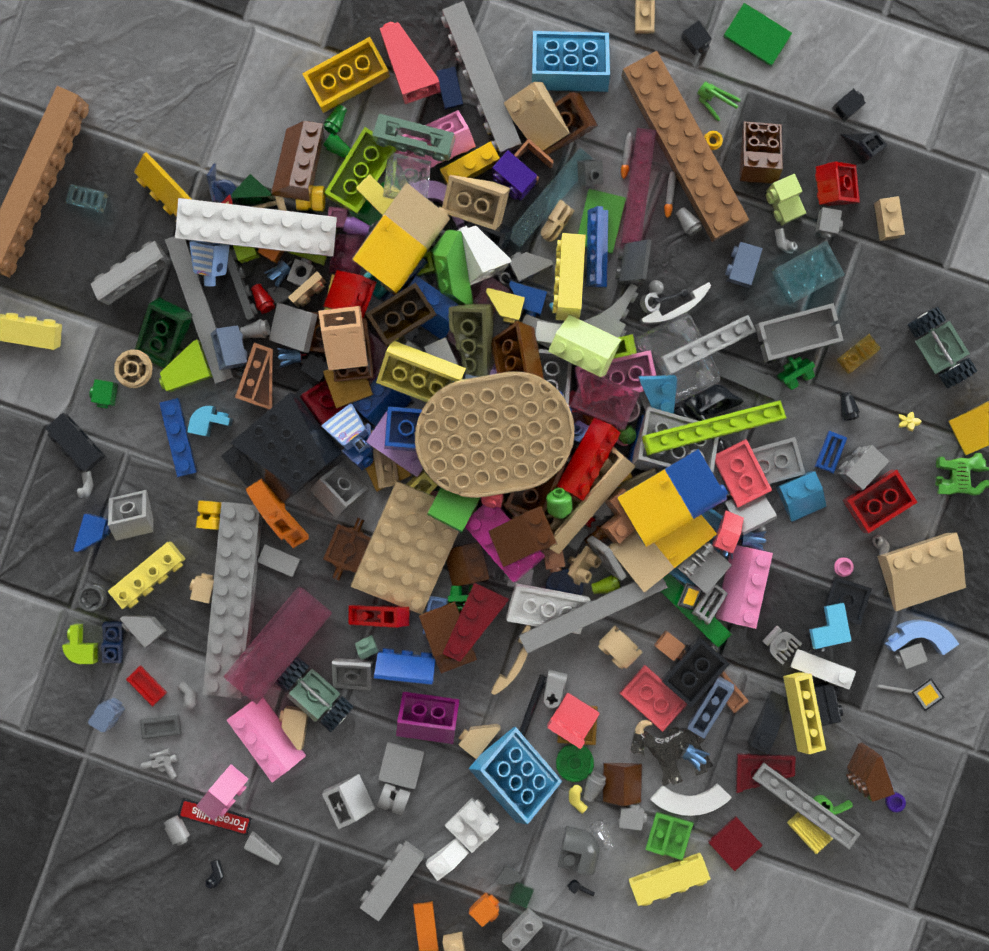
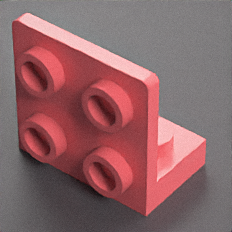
(573, 720)

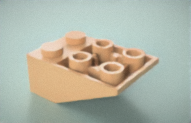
(343, 337)

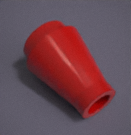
(262, 299)

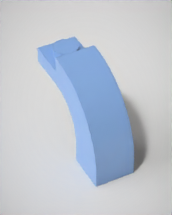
(937, 635)

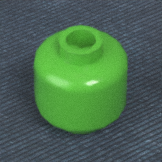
(559, 503)

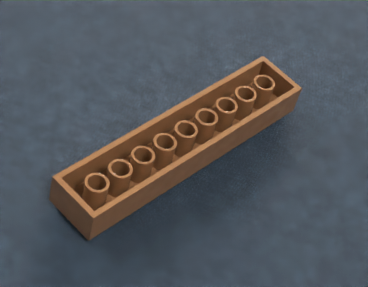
(684, 146)
(38, 174)

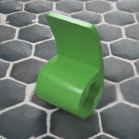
(835, 810)

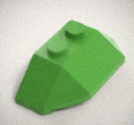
(451, 268)

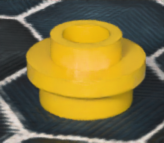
(717, 136)

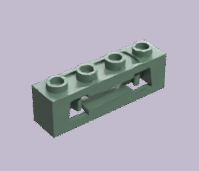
(386, 134)

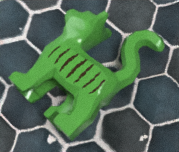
(960, 475)

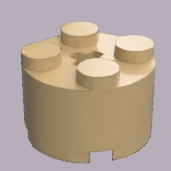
(620, 647)

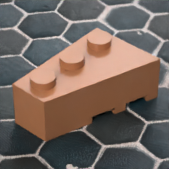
(257, 378)

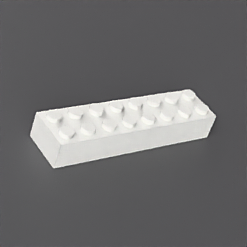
(255, 227)

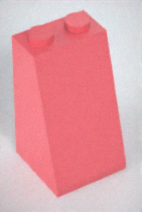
(411, 70)

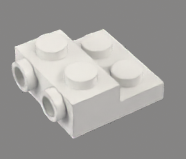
(473, 824)

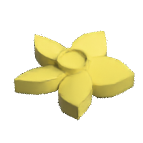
(909, 421)

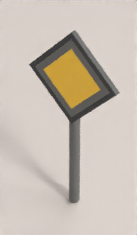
(690, 596)

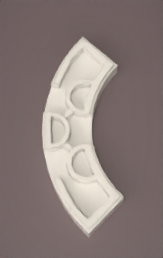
(691, 805)

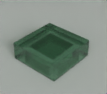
(521, 894)

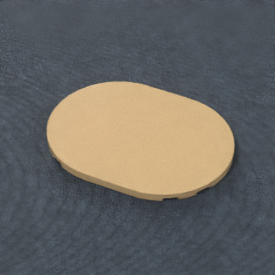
(494, 434)

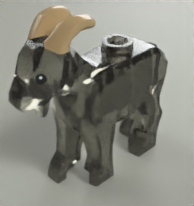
(667, 749)

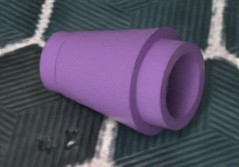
(355, 226)

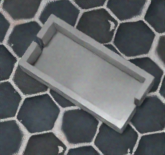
(798, 332)

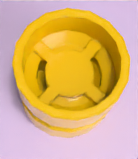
(316, 202)
(206, 508)

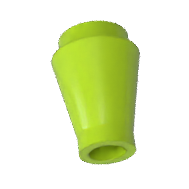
(606, 585)

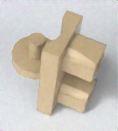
(581, 564)

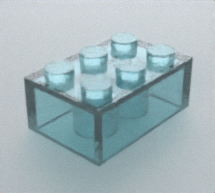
(807, 273)

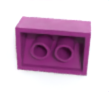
(427, 717)

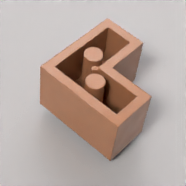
(619, 525)

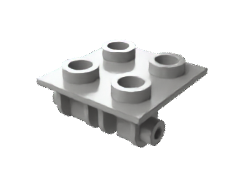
(705, 567)

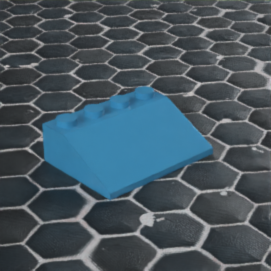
(571, 60)
(516, 776)

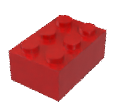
(880, 501)

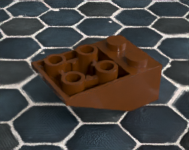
(761, 152)
(358, 372)

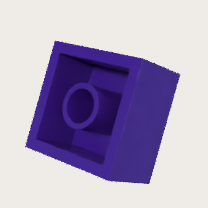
(515, 175)

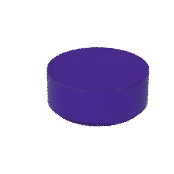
(895, 802)

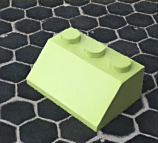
(585, 346)

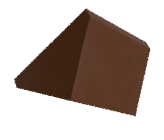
(622, 783)

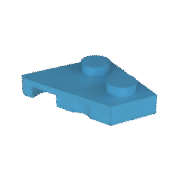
(660, 391)

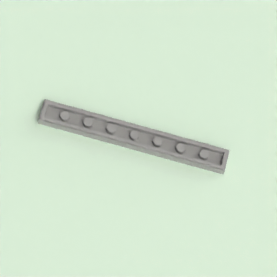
(197, 304)
(587, 614)

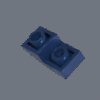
(112, 642)

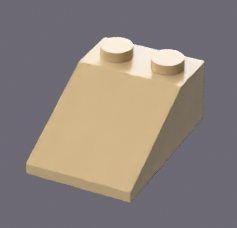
(537, 115)
(476, 200)

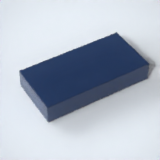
(450, 88)

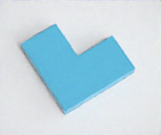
(836, 630)

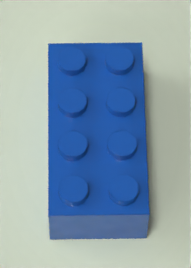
(401, 428)

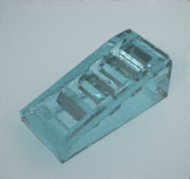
(101, 201)

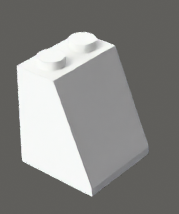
(482, 255)

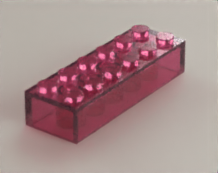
(277, 645)

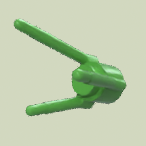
(709, 91)

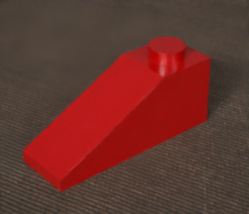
(378, 615)

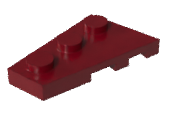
(749, 764)

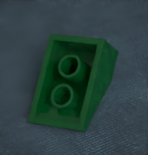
(163, 331)

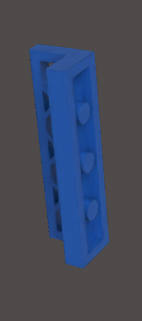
(597, 247)

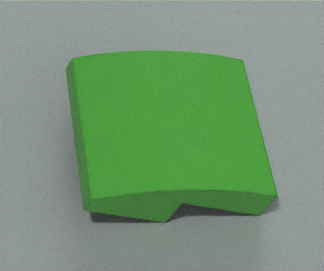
(669, 835)

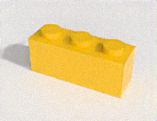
(472, 163)

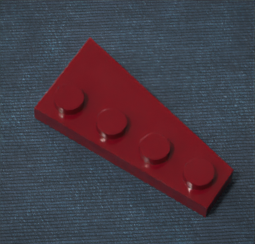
(476, 615)

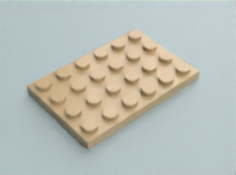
(405, 550)

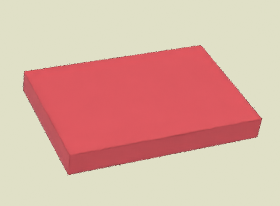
(742, 473)
(653, 698)

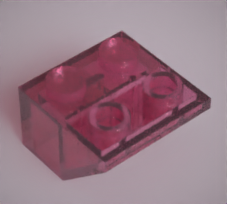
(344, 250)

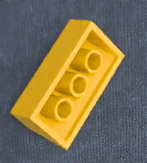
(160, 184)

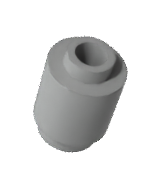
(176, 830)

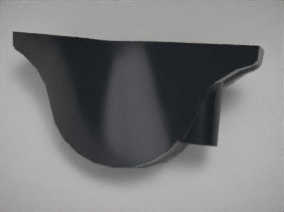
(717, 399)

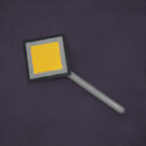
(926, 694)

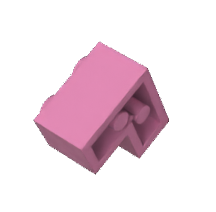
(221, 794)

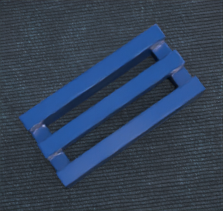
(823, 450)

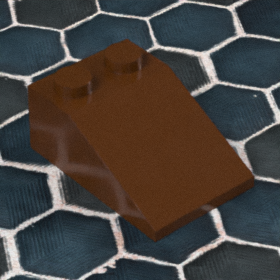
(576, 117)
(522, 536)
(438, 628)

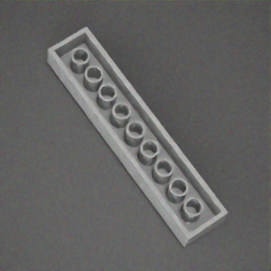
(232, 594)

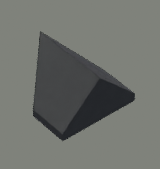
(865, 144)

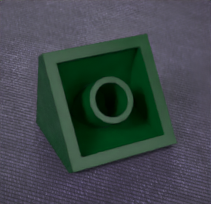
(251, 192)

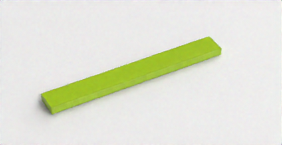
(713, 427)

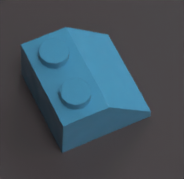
(802, 495)

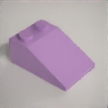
(406, 459)

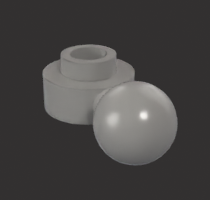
(655, 288)

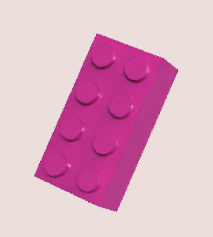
(487, 519)

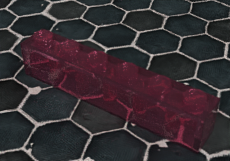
(638, 186)

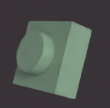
(366, 647)

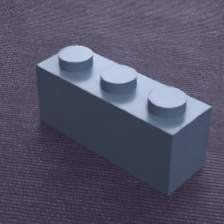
(710, 707)

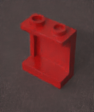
(350, 291)

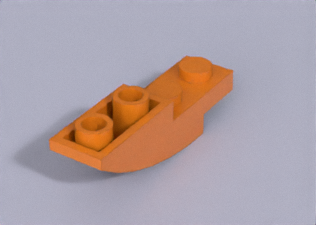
(275, 514)

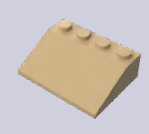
(923, 570)

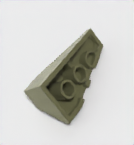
(473, 335)

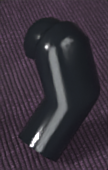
(216, 876)

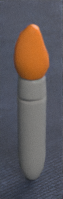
(627, 155)
(668, 208)

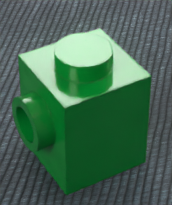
(103, 393)

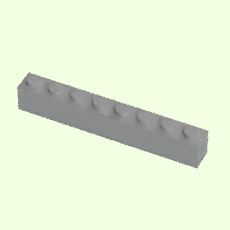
(481, 78)

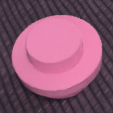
(843, 567)

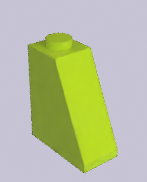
(186, 369)

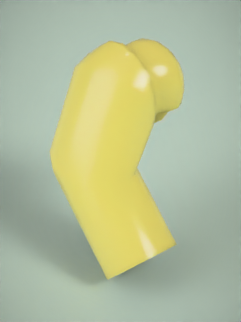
(574, 799)

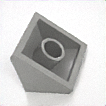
(352, 674)

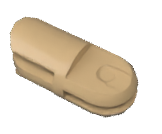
(556, 221)

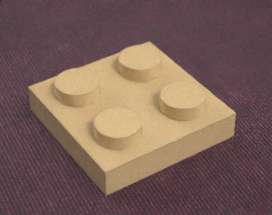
(313, 285)

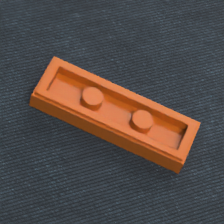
(426, 926)

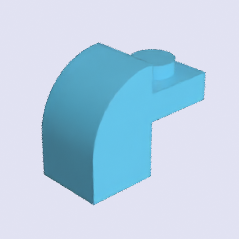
(203, 418)

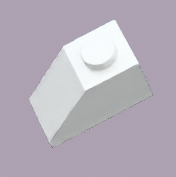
(446, 859)

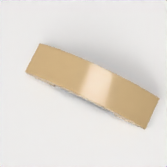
(502, 681)

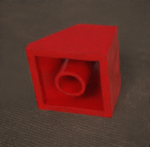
(837, 184)

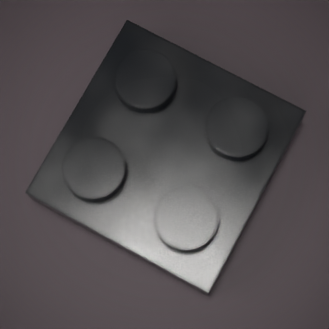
(852, 595)

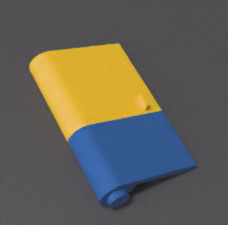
(672, 498)

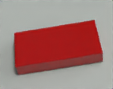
(146, 686)

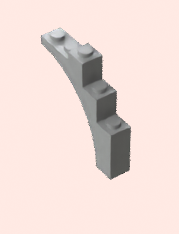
(607, 321)

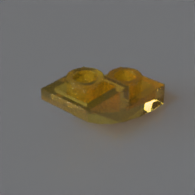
(858, 353)

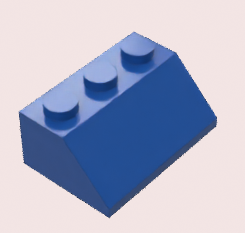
(440, 303)
(375, 406)
(405, 666)

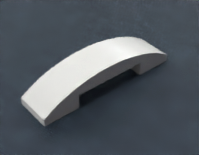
(657, 318)

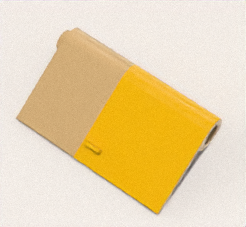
(401, 238)
(654, 562)

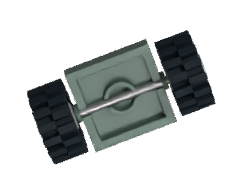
(942, 347)
(314, 694)

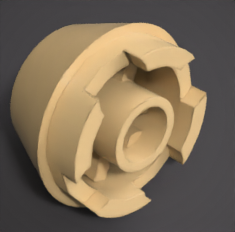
(133, 368)

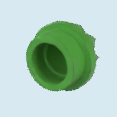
(628, 435)

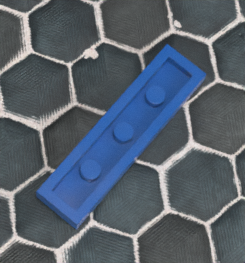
(178, 437)

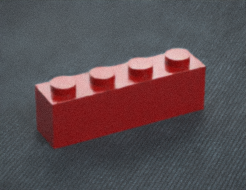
(588, 459)

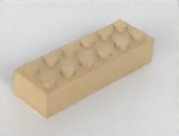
(610, 477)

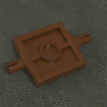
(347, 548)

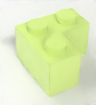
(786, 199)

